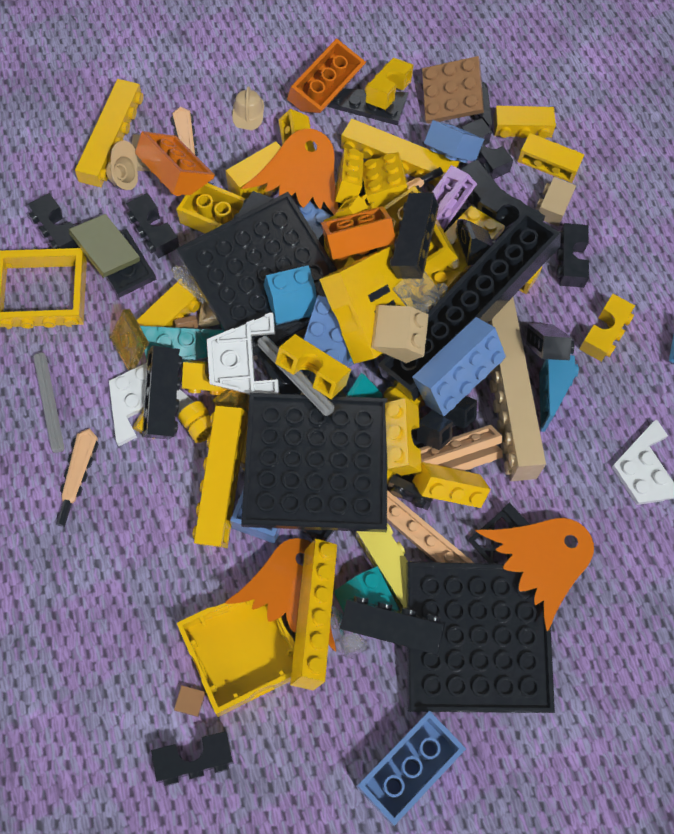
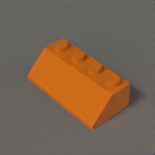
(325, 78)
(173, 163)

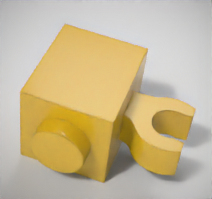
(354, 205)

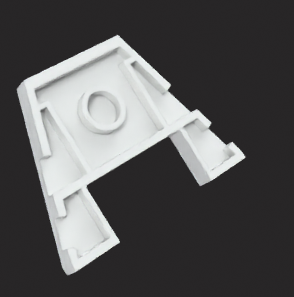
(232, 358)
(128, 400)
(642, 471)

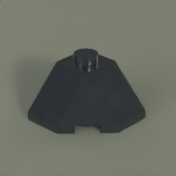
(473, 240)

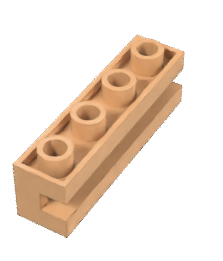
(466, 450)

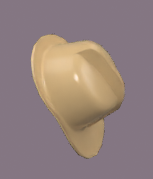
(248, 110)
(123, 166)

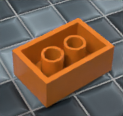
(358, 233)

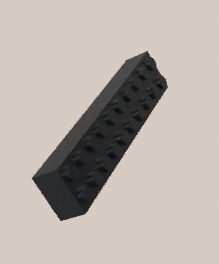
(479, 293)

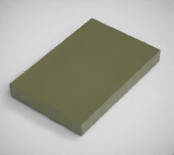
(104, 245)

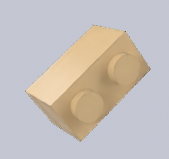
(556, 200)

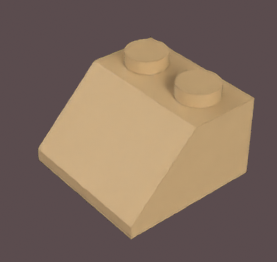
(400, 332)

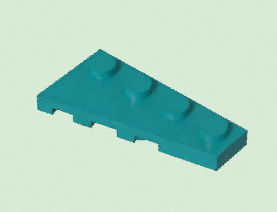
(189, 341)

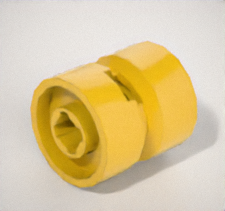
(197, 420)

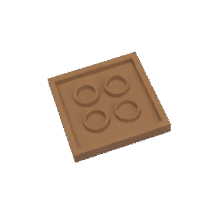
(453, 90)

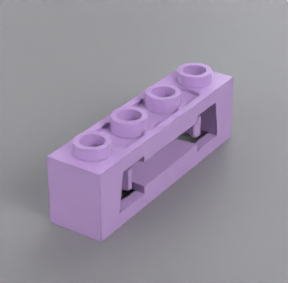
(448, 189)

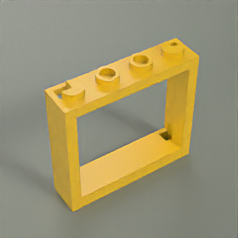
(44, 258)

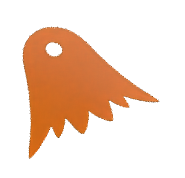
(302, 171)
(545, 558)
(278, 585)

